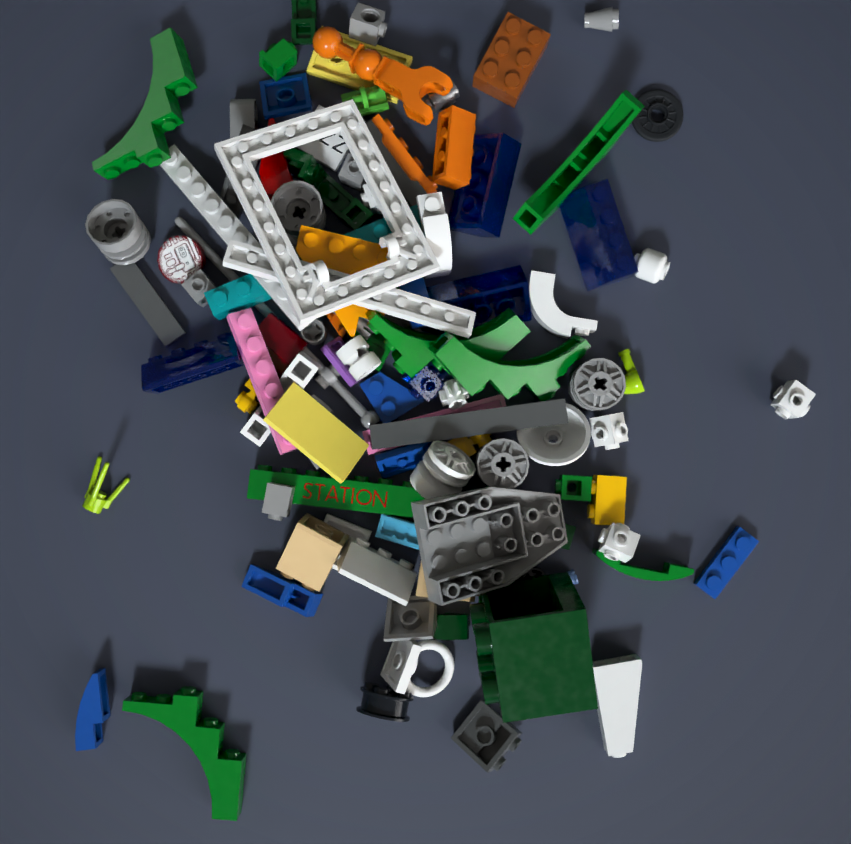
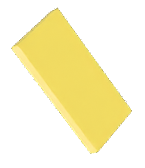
(338, 70)
(316, 432)

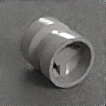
(311, 331)

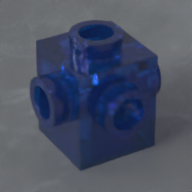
(424, 383)

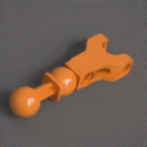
(388, 74)

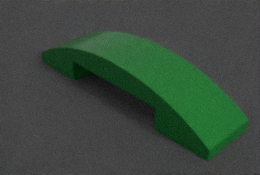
(670, 570)

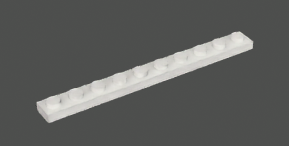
(221, 219)
(391, 302)

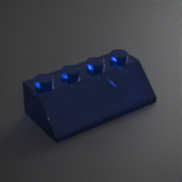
(482, 204)
(598, 235)
(487, 294)
(190, 365)

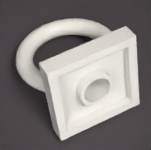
(403, 661)

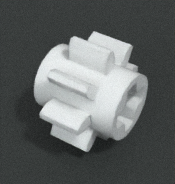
(453, 395)

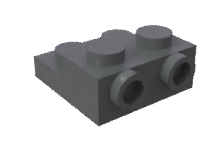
(487, 737)

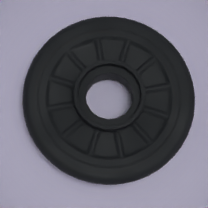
(672, 115)

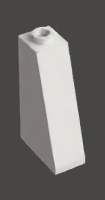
(617, 700)

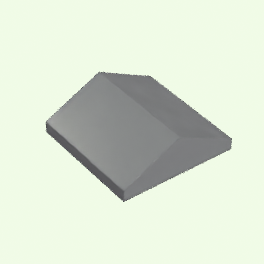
(412, 621)

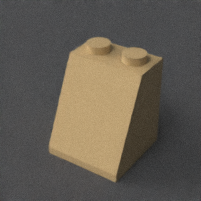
(311, 552)

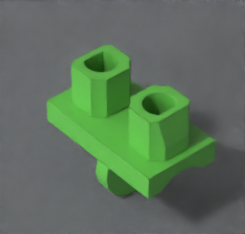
(368, 100)

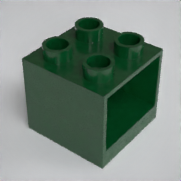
(534, 648)

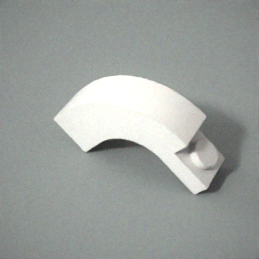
(436, 230)
(548, 314)

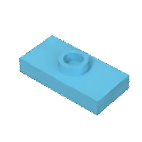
(397, 531)

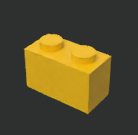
(607, 500)

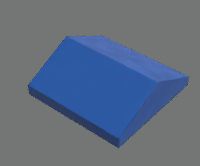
(285, 96)

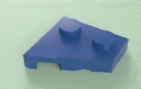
(388, 397)

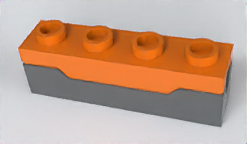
(404, 168)

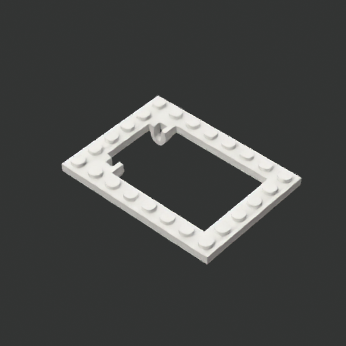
(310, 297)

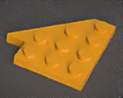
(343, 255)

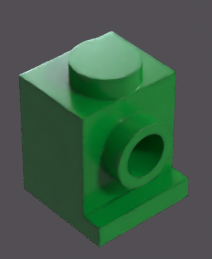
(278, 59)
(582, 487)

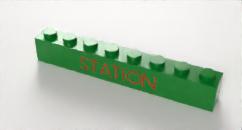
(326, 492)

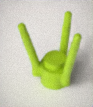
(96, 499)

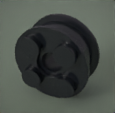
(384, 703)

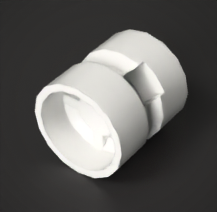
(357, 356)

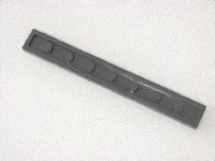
(468, 424)

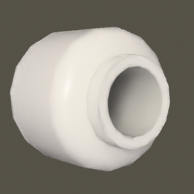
(651, 265)

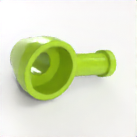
(632, 379)

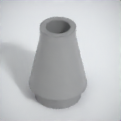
(603, 19)

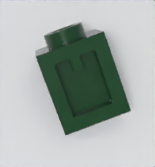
(303, 163)

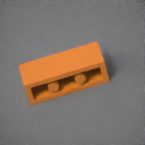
(454, 147)

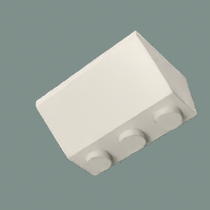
(377, 570)

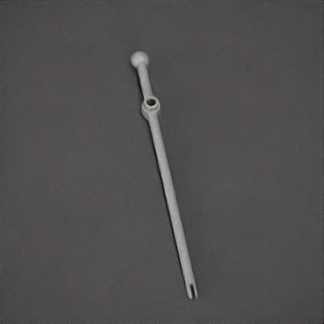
(327, 375)

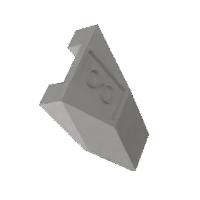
(484, 539)

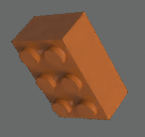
(511, 59)

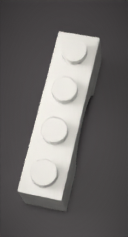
(300, 372)

